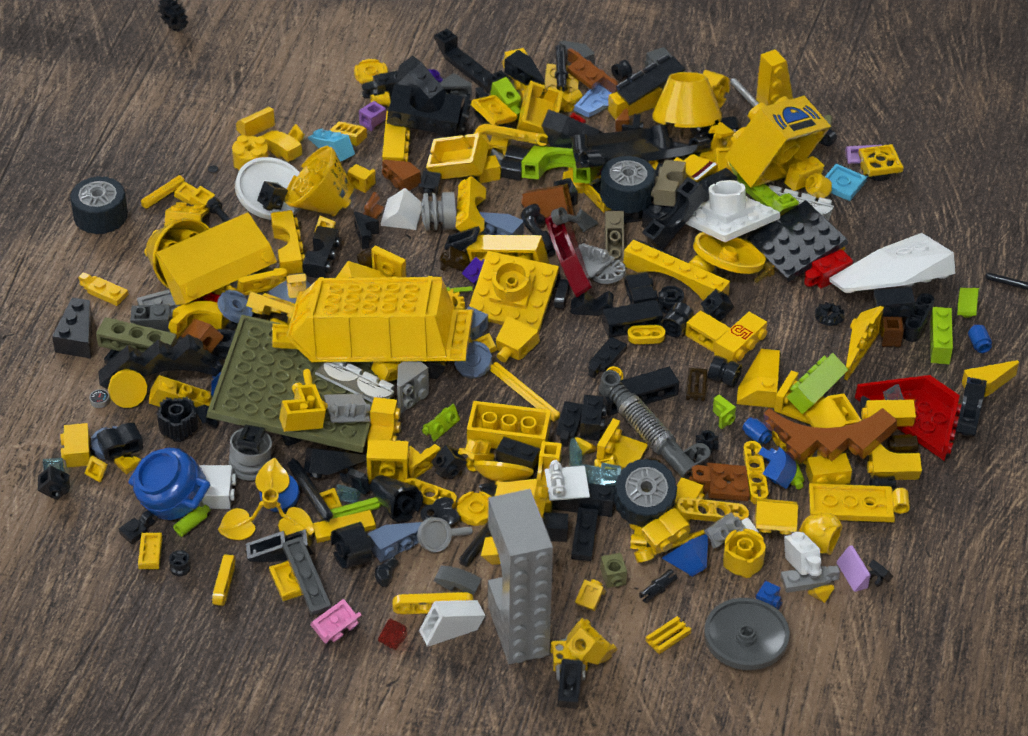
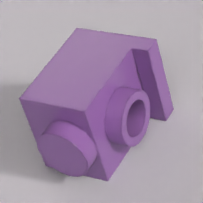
(372, 115)

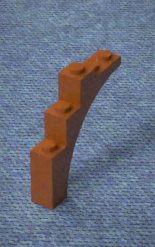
(831, 442)

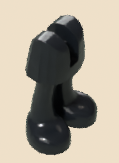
(533, 221)

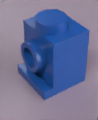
(770, 594)

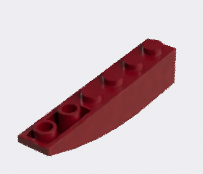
(569, 255)

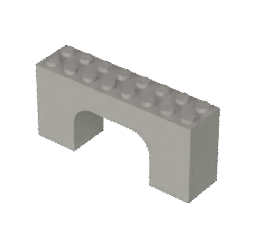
(522, 596)

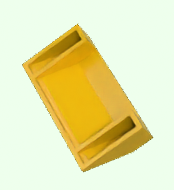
(214, 258)

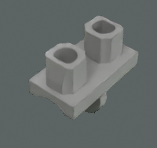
(719, 530)

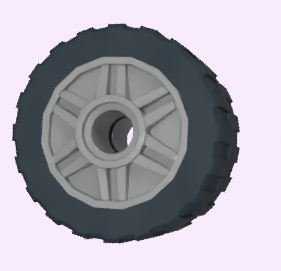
(627, 184)
(99, 205)
(644, 491)

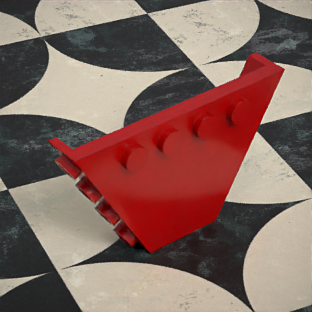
(934, 409)

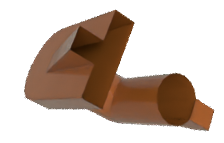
(372, 208)

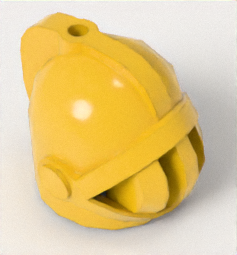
(823, 530)

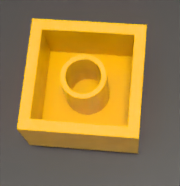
(388, 459)

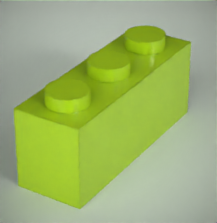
(941, 335)

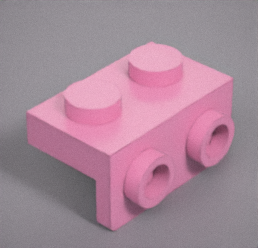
(334, 621)

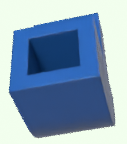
(780, 467)

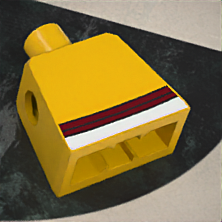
(698, 167)

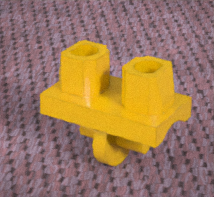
(476, 451)

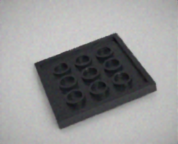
(797, 240)

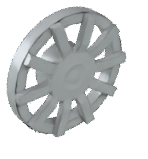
(609, 273)

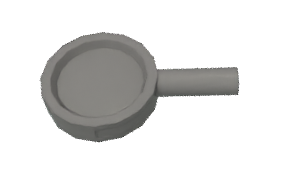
(435, 534)

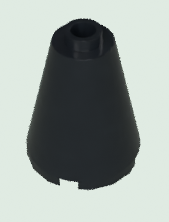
(397, 497)

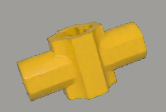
(569, 100)

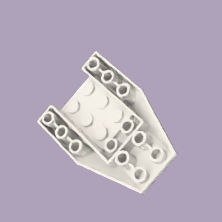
(898, 265)

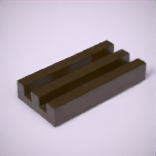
(695, 394)

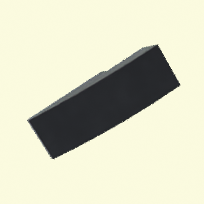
(270, 547)

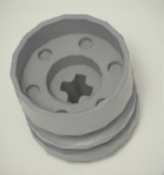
(439, 211)
(246, 465)

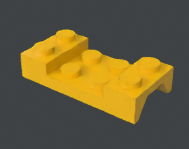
(269, 304)

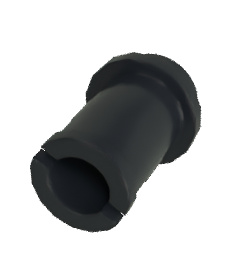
(883, 481)

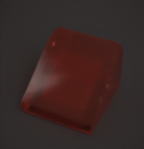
(393, 634)

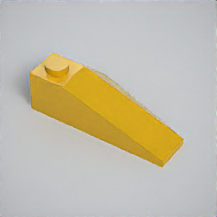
(864, 333)
(761, 380)

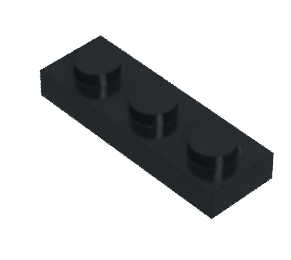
(584, 534)

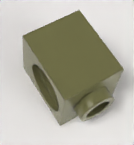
(613, 570)

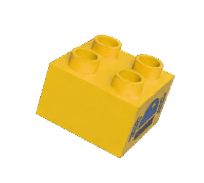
(776, 139)

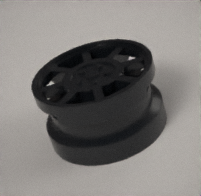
(669, 296)

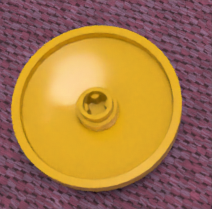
(734, 255)

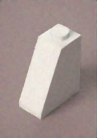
(451, 620)

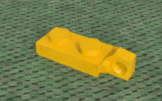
(103, 289)

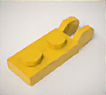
(261, 282)

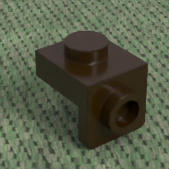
(454, 258)

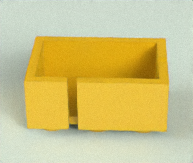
(534, 108)
(456, 157)

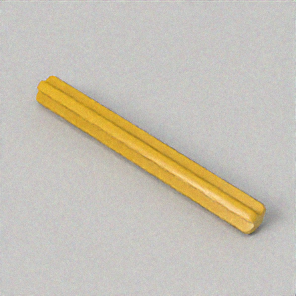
(523, 390)

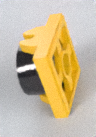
(880, 162)

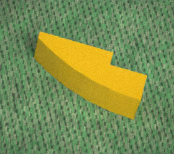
(283, 145)

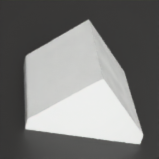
(402, 211)

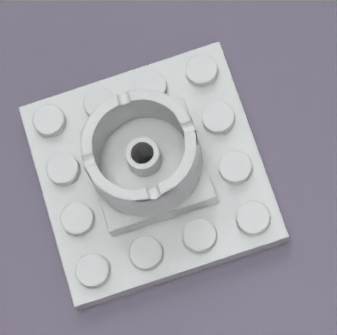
(730, 212)

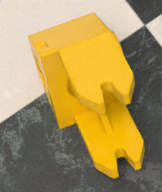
(721, 138)
(597, 648)

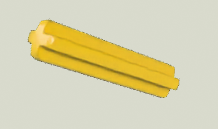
(162, 192)

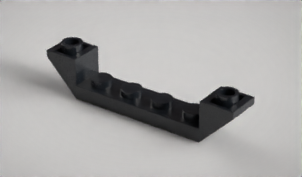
(473, 70)

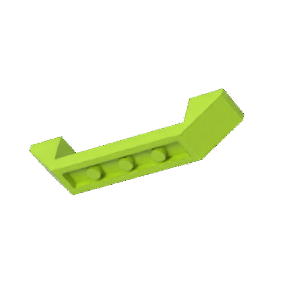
(768, 197)

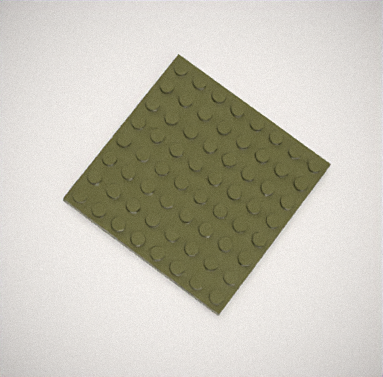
(262, 376)

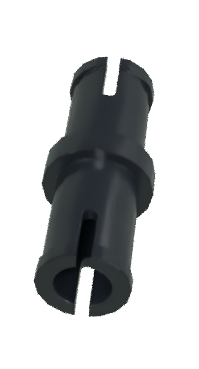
(658, 586)

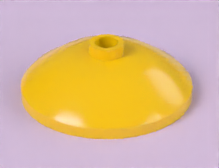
(502, 472)

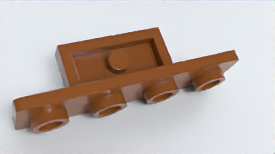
(588, 73)

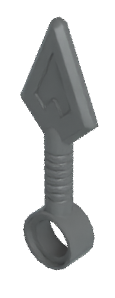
(583, 220)

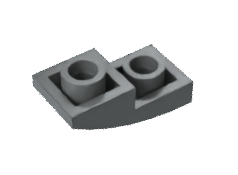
(461, 579)

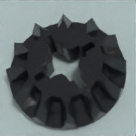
(834, 318)

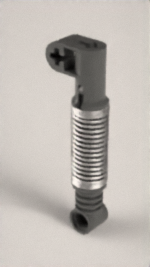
(652, 429)

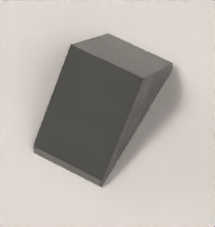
(456, 85)

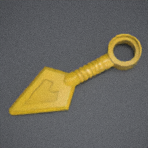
(648, 553)

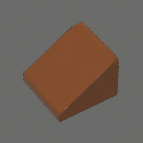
(622, 119)

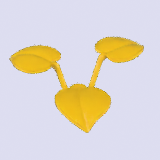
(270, 480)

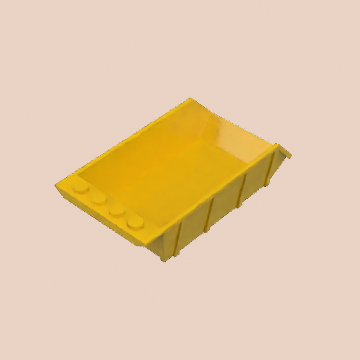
(379, 321)

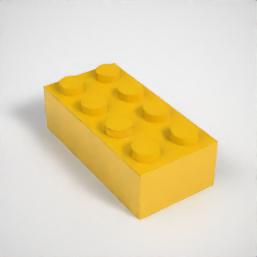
(518, 423)

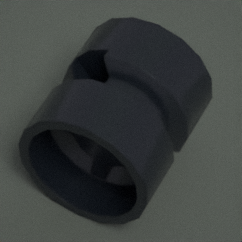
(676, 319)
(725, 371)

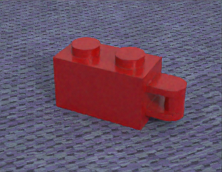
(827, 267)

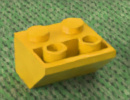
(832, 412)
(776, 515)

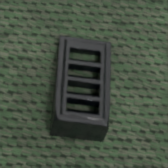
(462, 239)

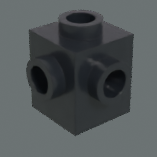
(272, 195)
(717, 305)
(448, 462)
(53, 482)

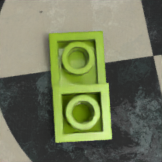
(968, 302)

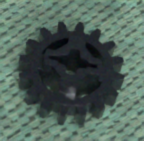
(173, 14)

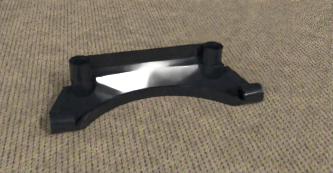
(643, 143)

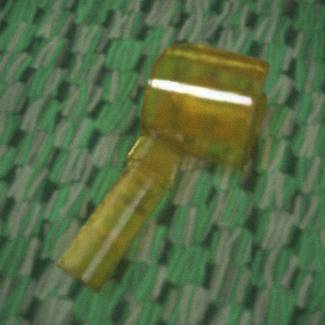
(768, 270)

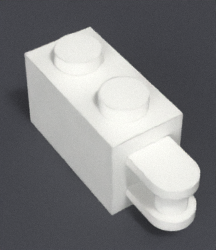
(803, 554)

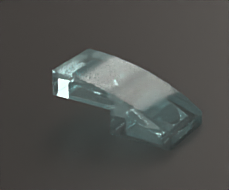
(575, 454)
(603, 475)

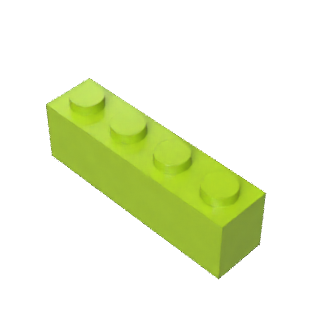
(817, 382)

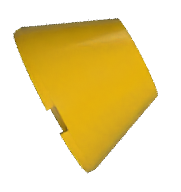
(687, 102)

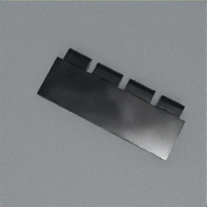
(654, 77)

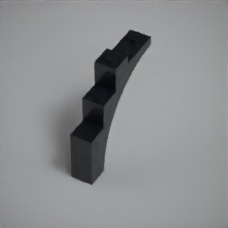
(161, 357)

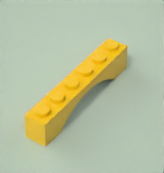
(645, 258)

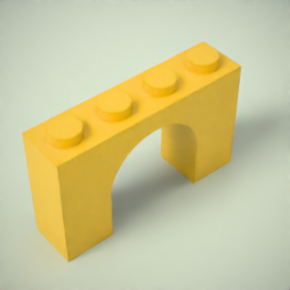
(882, 461)
(539, 492)

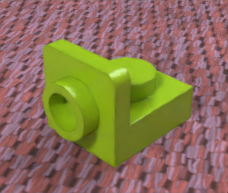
(724, 411)

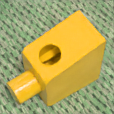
(515, 340)

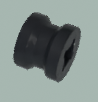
(621, 70)
(179, 563)

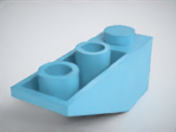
(339, 142)

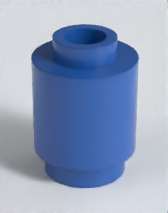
(980, 338)
(757, 431)

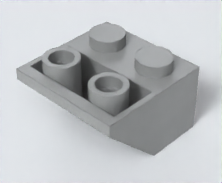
(411, 383)

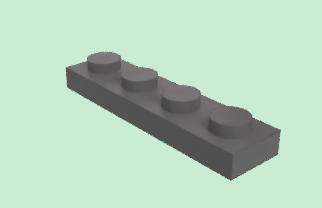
(306, 576)

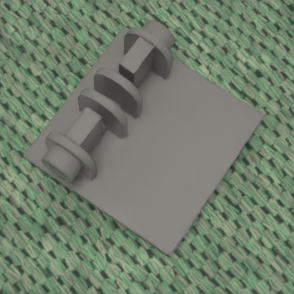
(594, 258)
(347, 408)

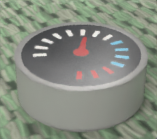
(99, 398)

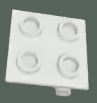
(566, 482)

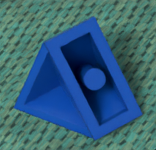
(690, 556)

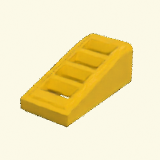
(355, 132)

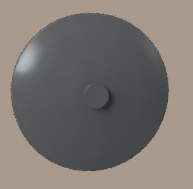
(746, 633)

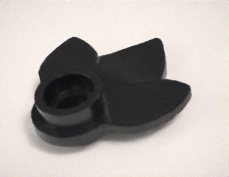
(441, 509)

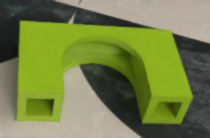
(544, 158)

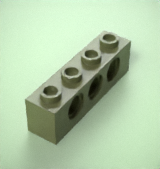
(118, 334)

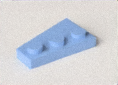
(593, 101)

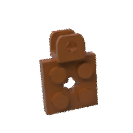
(714, 482)

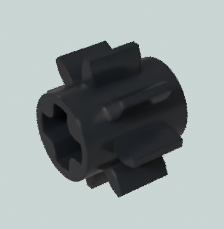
(708, 438)

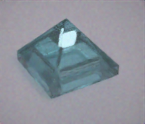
(893, 393)

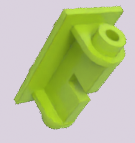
(441, 423)

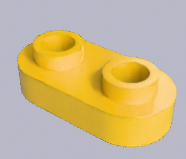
(646, 334)

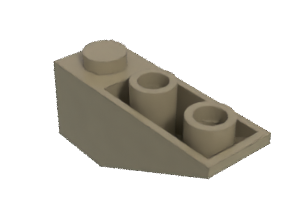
(614, 234)

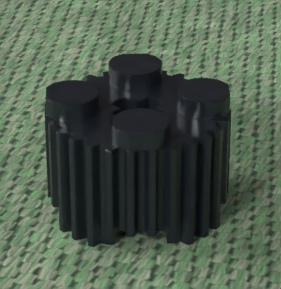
(177, 418)

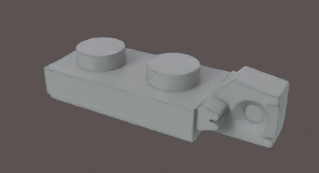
(794, 581)

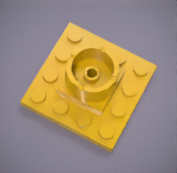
(514, 289)

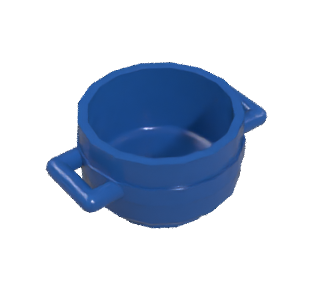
(169, 483)

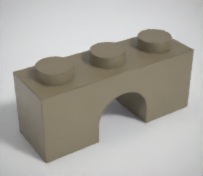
(669, 179)

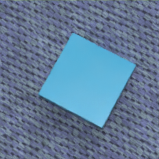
(845, 181)

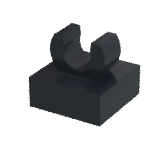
(879, 571)

